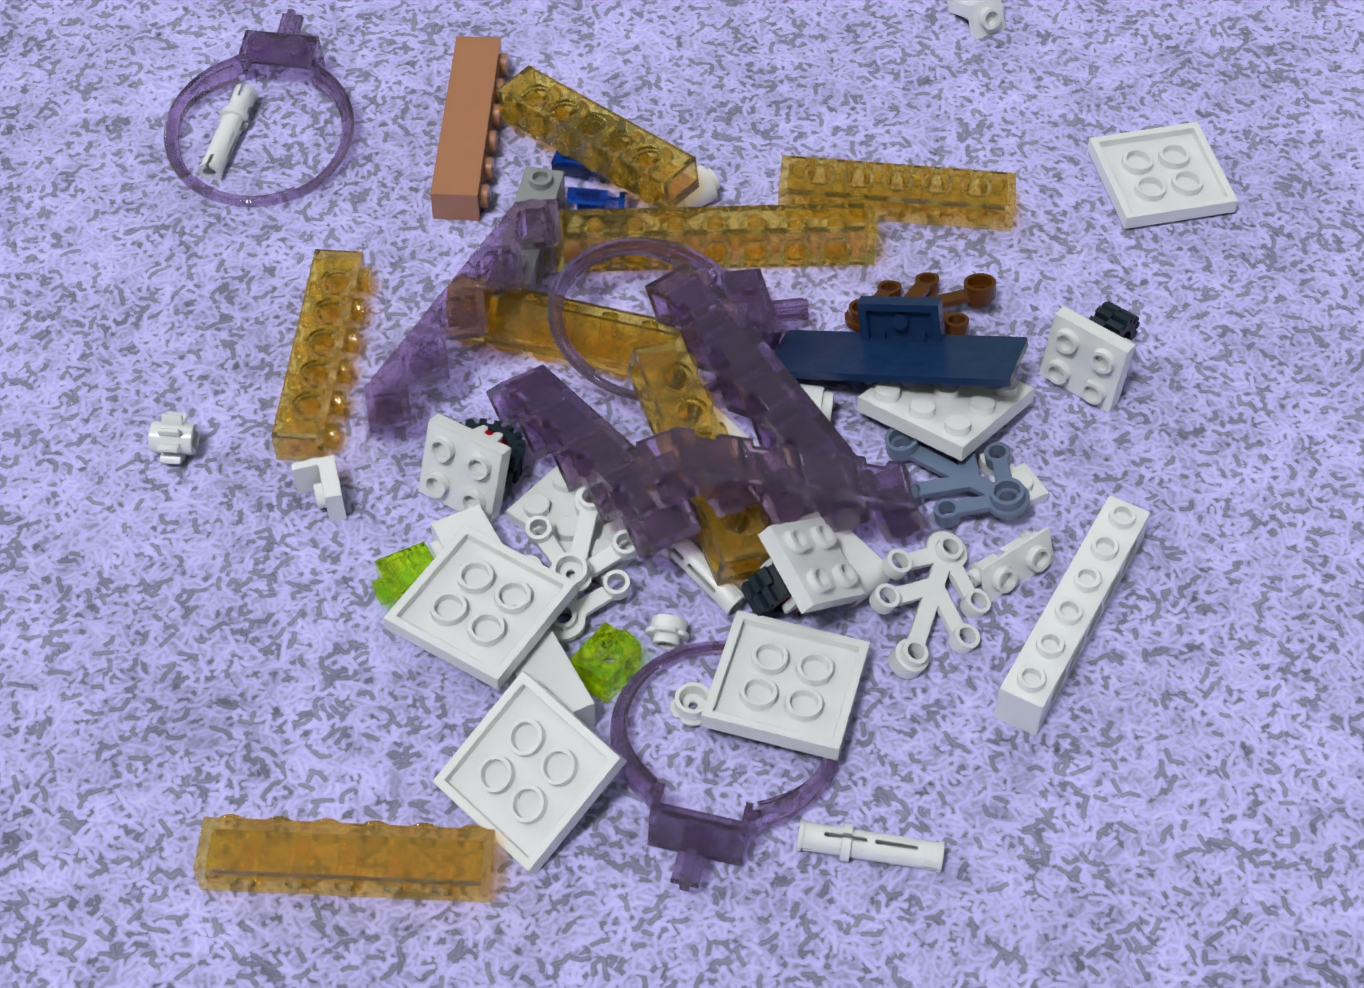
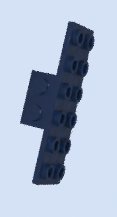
(902, 344)

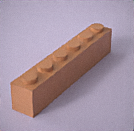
(467, 129)

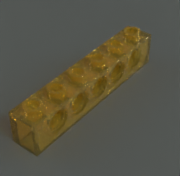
(598, 138)
(903, 191)
(321, 355)
(674, 397)

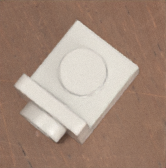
(983, 15)
(322, 478)

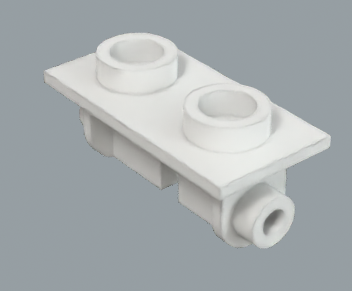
(1016, 563)

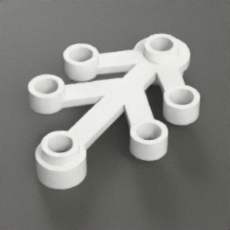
(600, 562)
(932, 598)

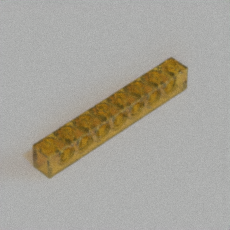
(729, 234)

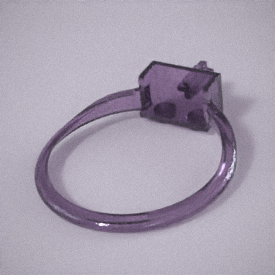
(277, 48)
(743, 287)
(694, 832)

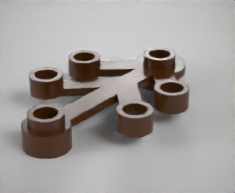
(978, 292)

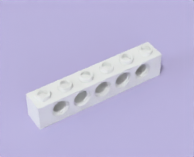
(1071, 615)

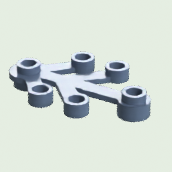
(1003, 498)

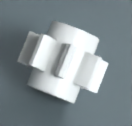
(173, 438)

